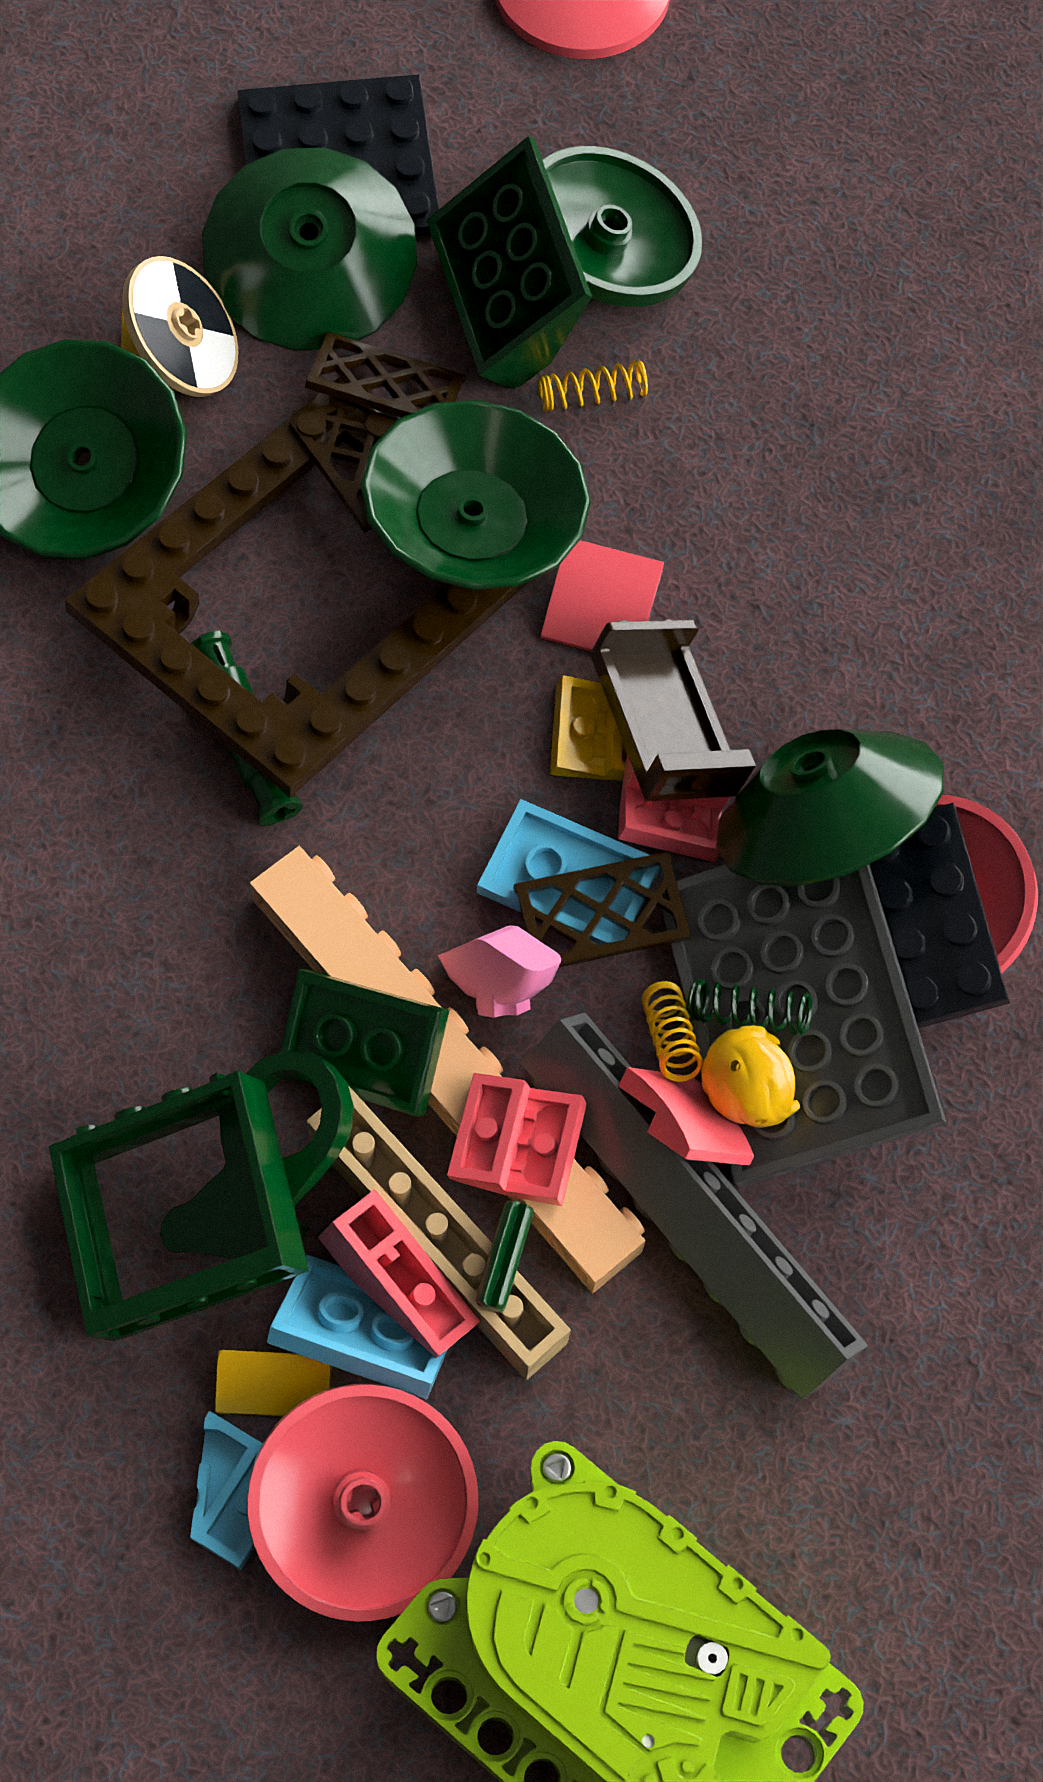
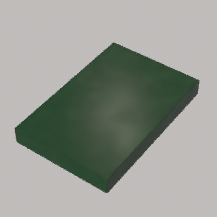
(372, 1037)

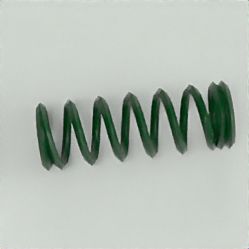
(699, 999)

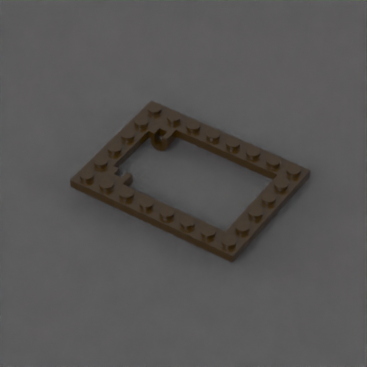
(307, 729)

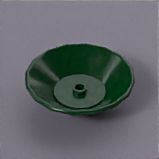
(302, 288)
(77, 402)
(482, 463)
(829, 806)

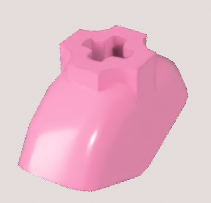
(502, 970)

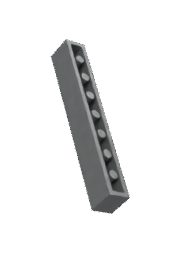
(698, 1214)

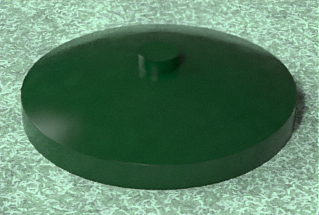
(626, 225)

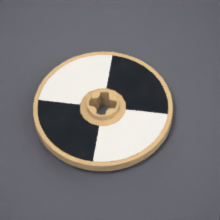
(180, 326)

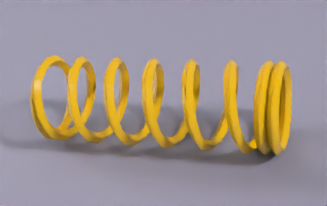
(545, 386)
(653, 1017)

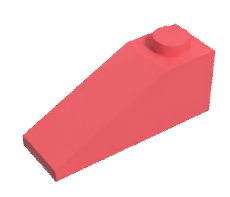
(398, 1274)

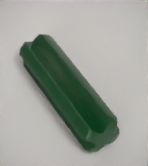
(504, 1256)

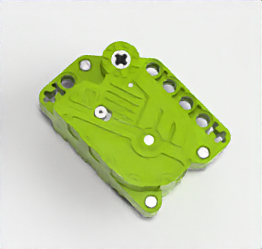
(608, 1689)

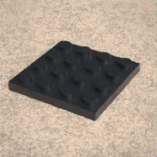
(361, 118)
(939, 923)

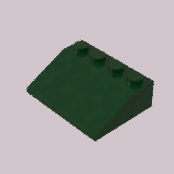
(511, 267)

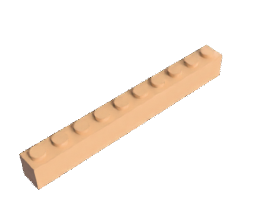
(338, 942)

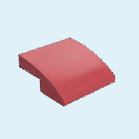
(599, 588)
(669, 825)
(687, 1118)
(517, 1139)

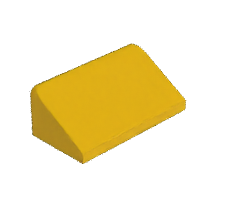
(267, 1382)

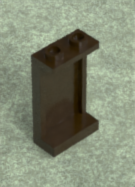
(666, 712)

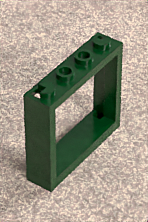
(86, 1226)

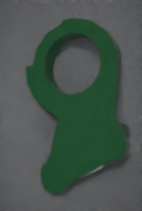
(225, 1212)

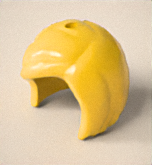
(762, 1087)

